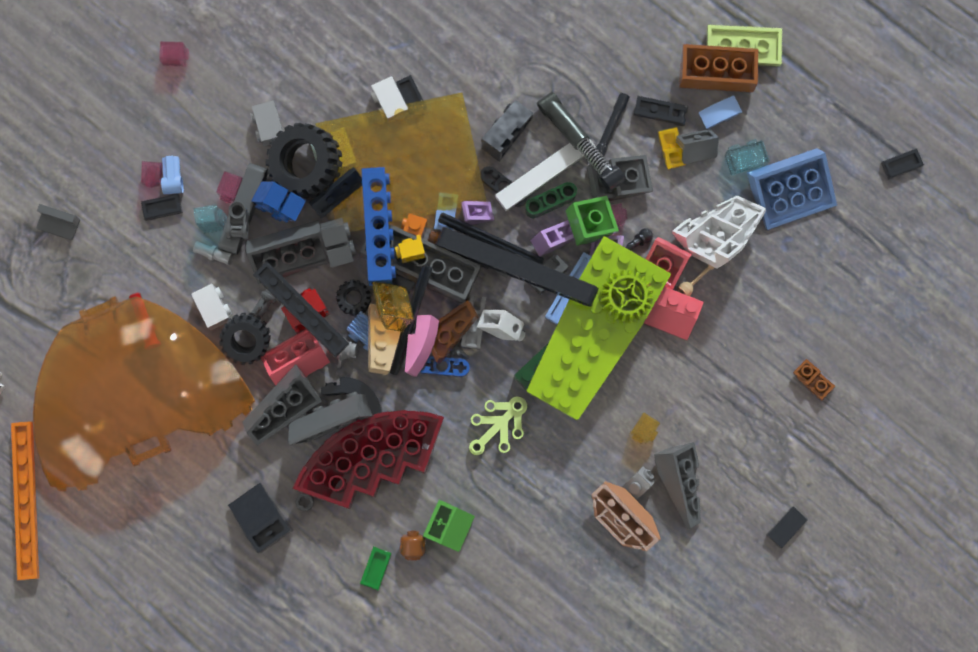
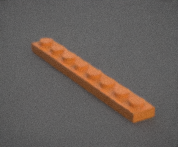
(25, 501)

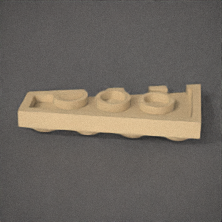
(381, 343)

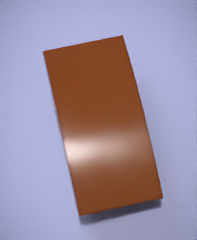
(814, 380)

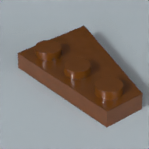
(452, 329)

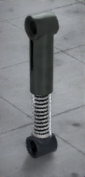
(553, 109)

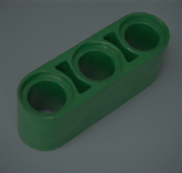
(557, 193)

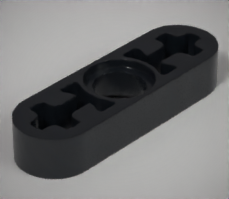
(502, 178)

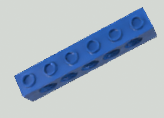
(370, 178)

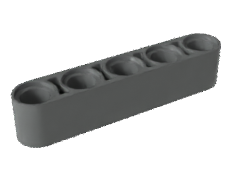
(251, 180)

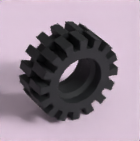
(353, 286)

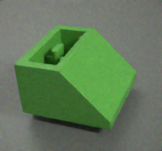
(448, 525)

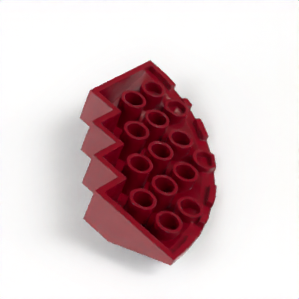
(370, 452)

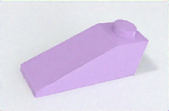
(552, 238)

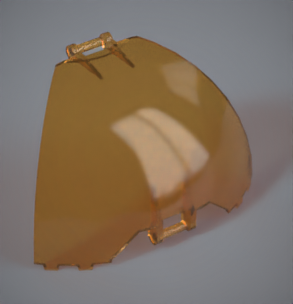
(123, 379)

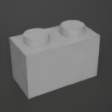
(267, 121)

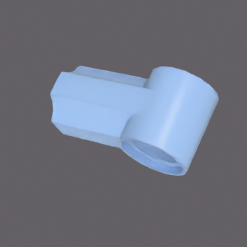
(172, 180)

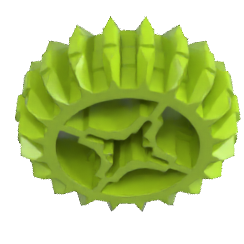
(634, 280)

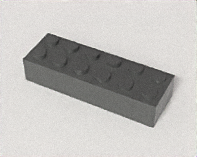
(450, 273)

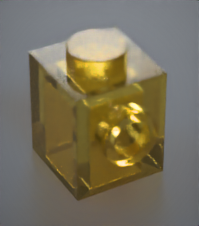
(645, 429)

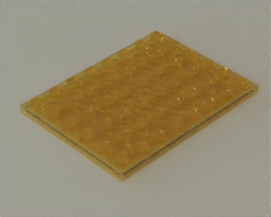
(422, 149)

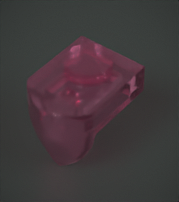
(151, 174)

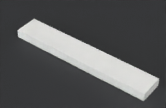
(538, 176)

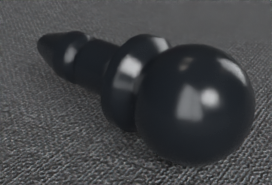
(644, 236)

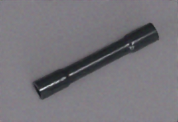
(618, 109)

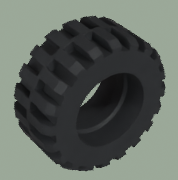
(282, 154)

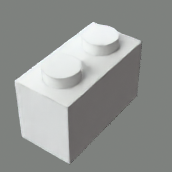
(388, 96)
(211, 306)

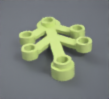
(500, 423)

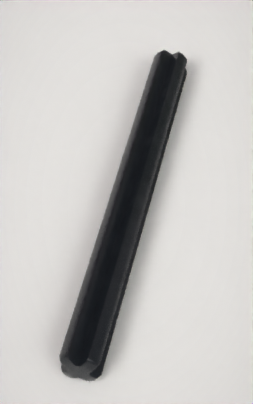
(488, 238)
(415, 303)

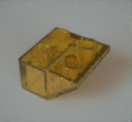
(393, 306)

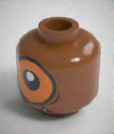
(412, 545)

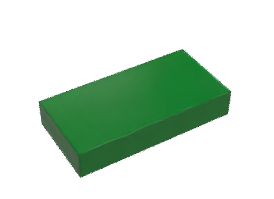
(375, 568)

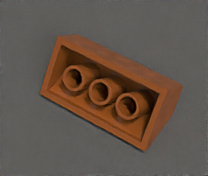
(719, 68)

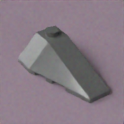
(678, 473)

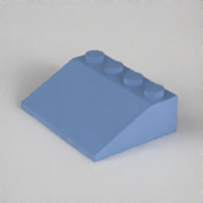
(793, 188)

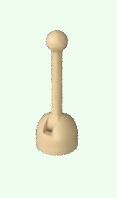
(687, 288)

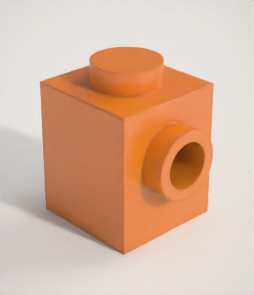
(414, 225)

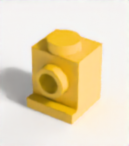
(410, 249)

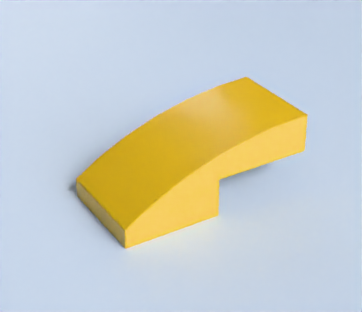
(671, 150)

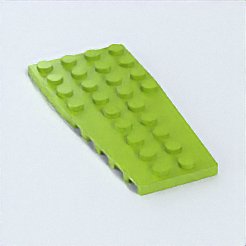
(587, 338)

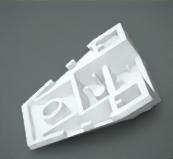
(721, 232)

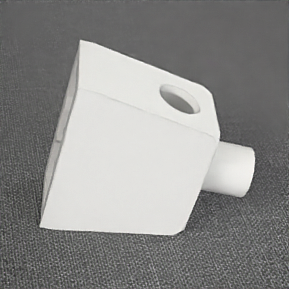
(507, 328)

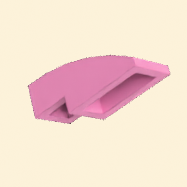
(420, 344)

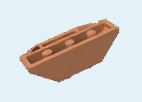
(624, 517)

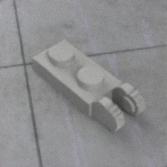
(473, 336)

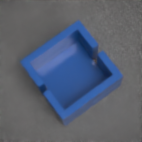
(273, 199)

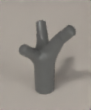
(457, 349)

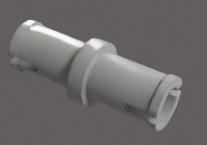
(213, 253)

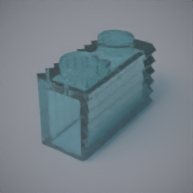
(746, 157)
(210, 218)

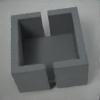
(335, 237)

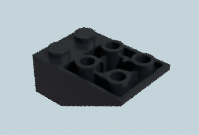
(260, 518)

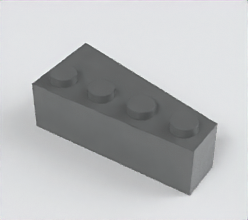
(282, 405)

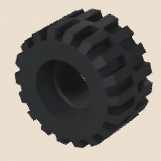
(241, 353)

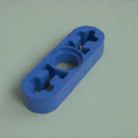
(446, 373)

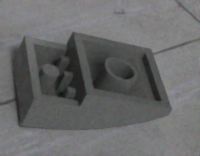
(637, 178)

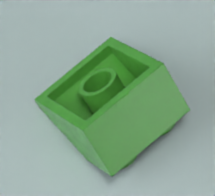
(591, 220)

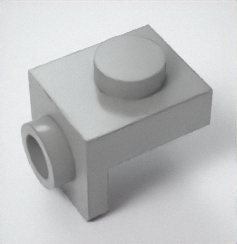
(640, 482)

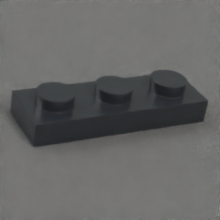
(336, 192)

